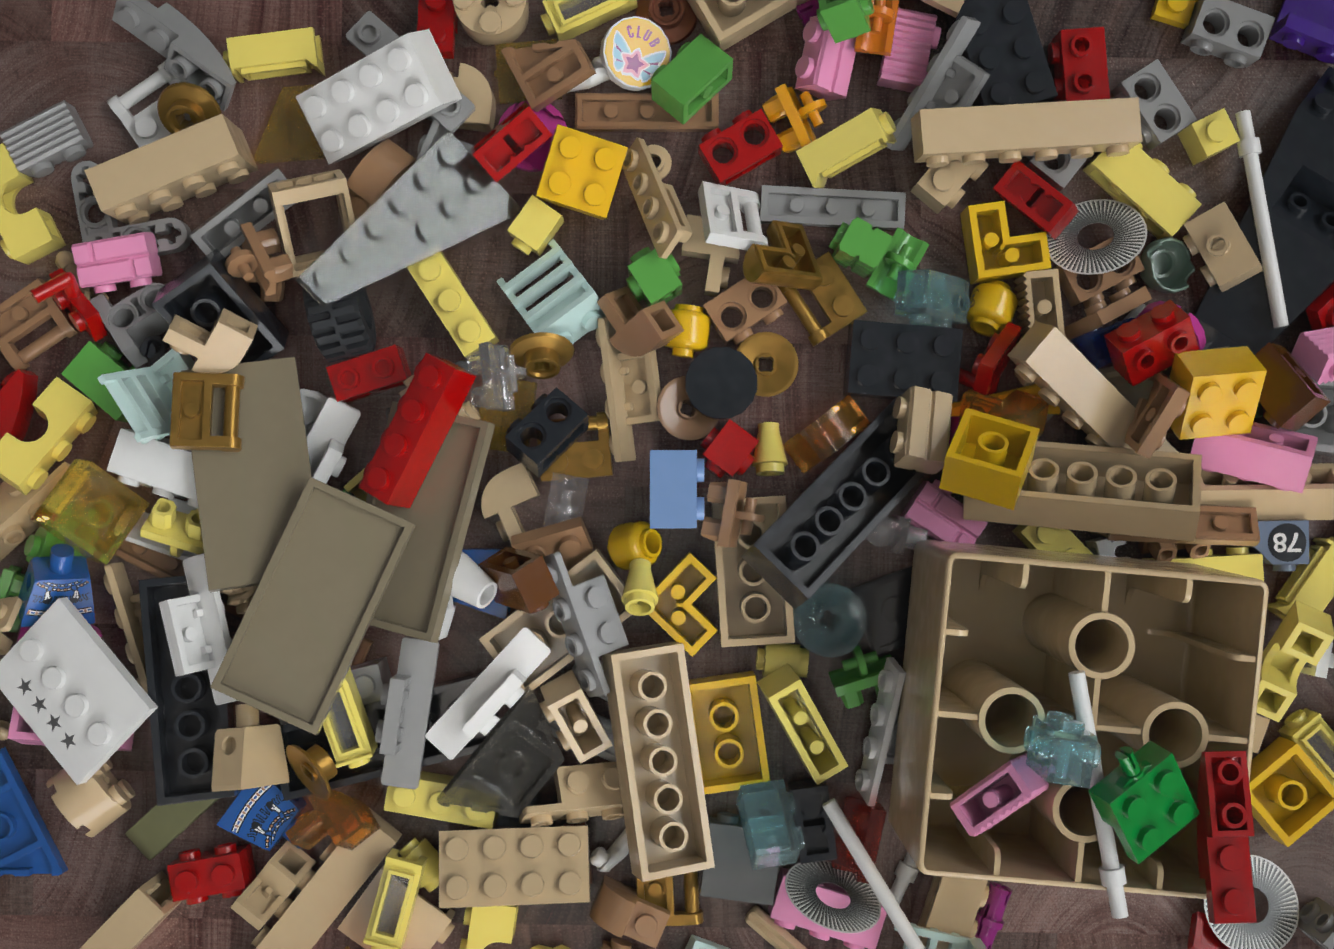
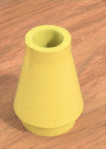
(769, 451)
(640, 590)

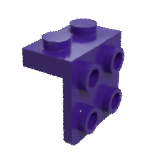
(1306, 28)

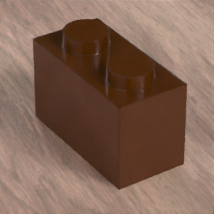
(1288, 391)
(521, 579)

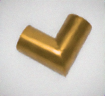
(786, 261)

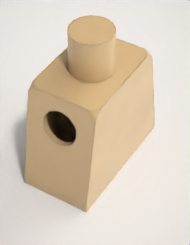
(248, 754)

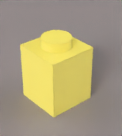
(1208, 136)
(535, 227)

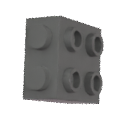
(733, 871)

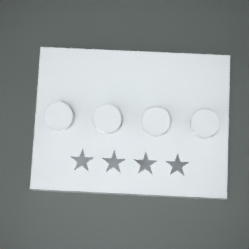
(73, 690)

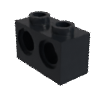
(554, 436)
(813, 820)

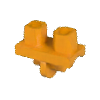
(787, 104)

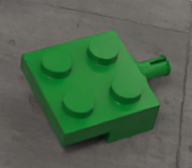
(1144, 799)

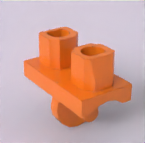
(882, 26)

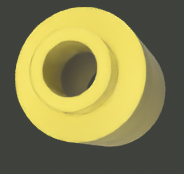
(778, 655)
(413, 851)

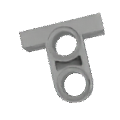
(137, 312)

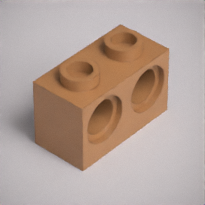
(1098, 282)
(739, 299)

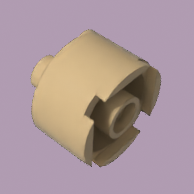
(493, 24)
(94, 802)

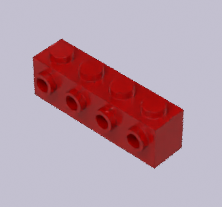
(416, 431)

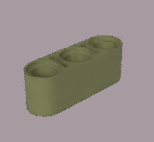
(164, 825)

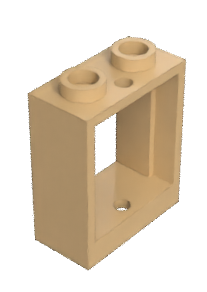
(306, 189)

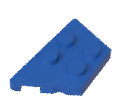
(24, 838)

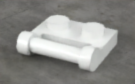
(145, 125)
(722, 216)

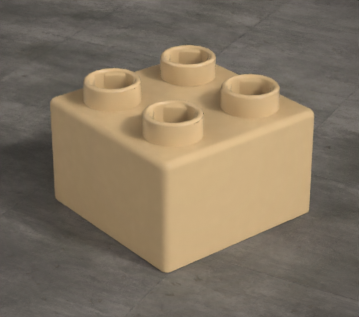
(992, 644)

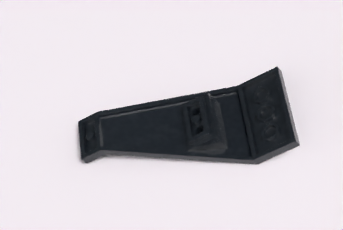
(1302, 224)

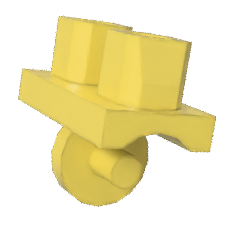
(173, 528)

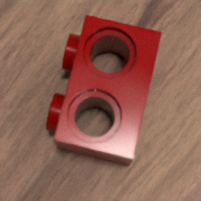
(510, 142)
(745, 155)
(1036, 199)
(369, 374)

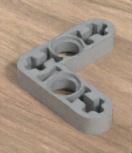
(109, 226)

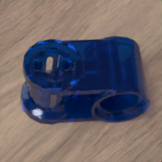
(1094, 346)

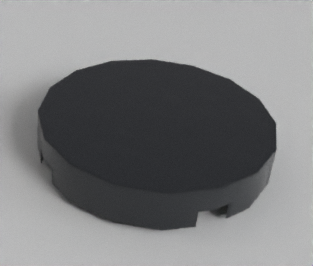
(721, 383)

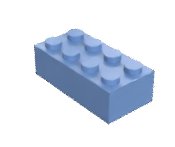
(674, 488)

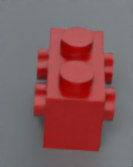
(1080, 64)
(1151, 338)
(728, 450)
(212, 872)

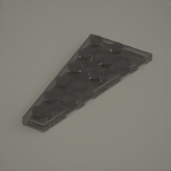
(422, 213)

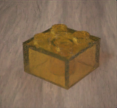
(90, 511)

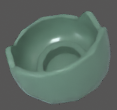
(1166, 265)

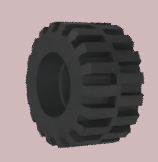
(342, 327)

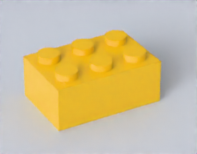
(729, 731)

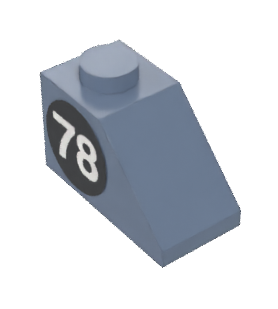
(1283, 543)

